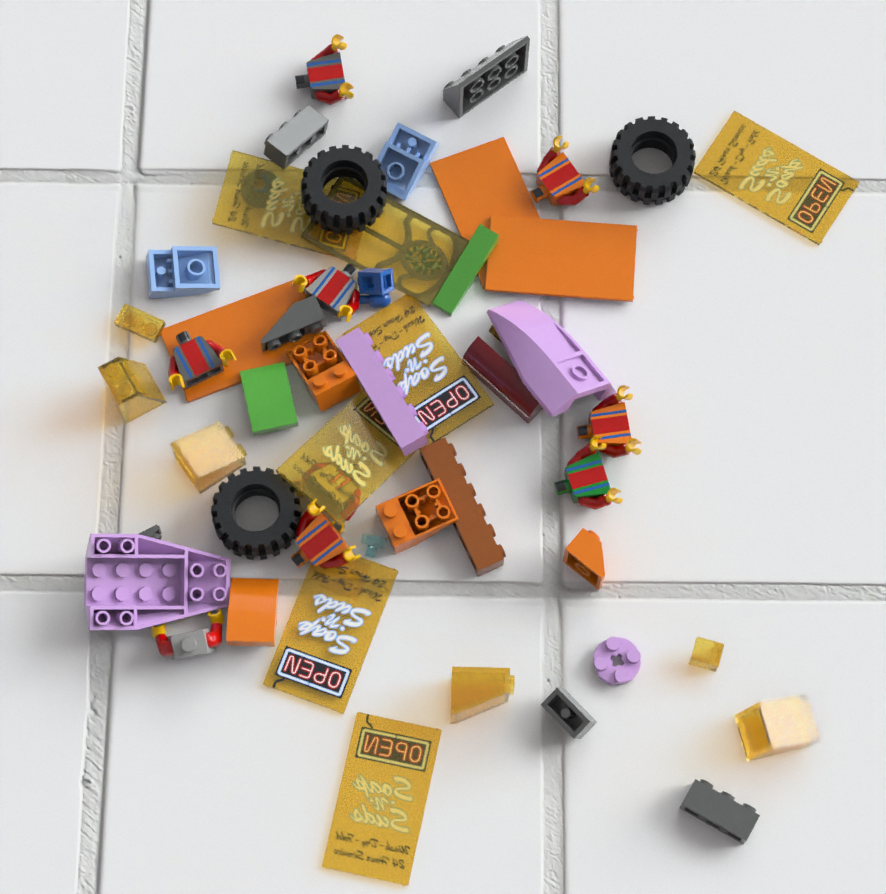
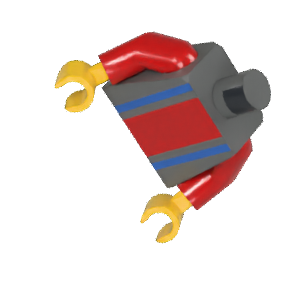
(326, 75)
(196, 360)

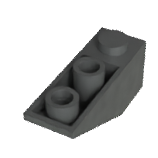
(299, 320)

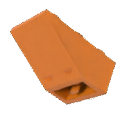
(324, 371)
(416, 515)

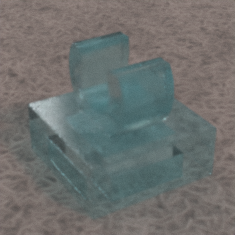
(373, 543)

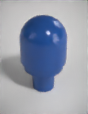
(376, 301)

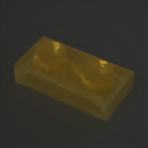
(140, 323)

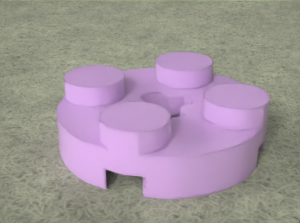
(612, 648)

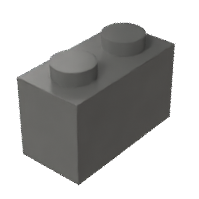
(568, 713)

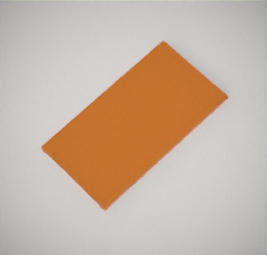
(481, 185)
(562, 258)
(241, 329)

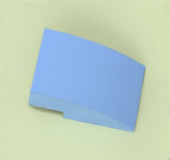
(405, 159)
(182, 271)

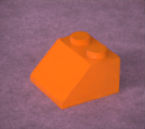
(586, 557)

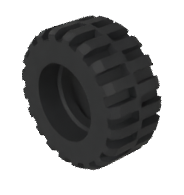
(657, 135)
(344, 163)
(256, 484)

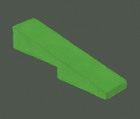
(466, 269)

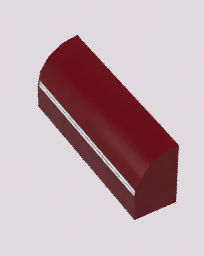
(501, 379)

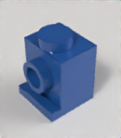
(375, 281)

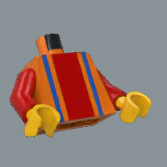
(560, 180)
(611, 422)
(320, 541)

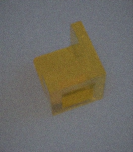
(706, 654)

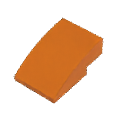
(252, 612)

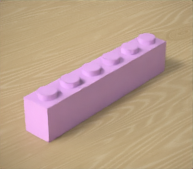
(382, 391)

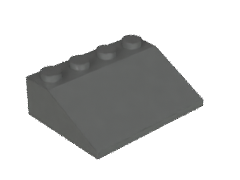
(487, 77)

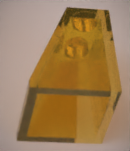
(131, 387)
(209, 455)
(478, 690)
(776, 727)

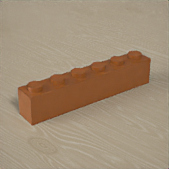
(471, 526)

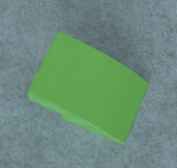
(269, 398)

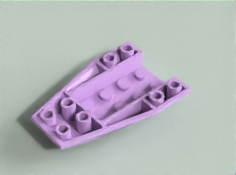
(547, 357)
(149, 582)

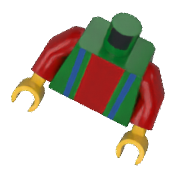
(587, 478)

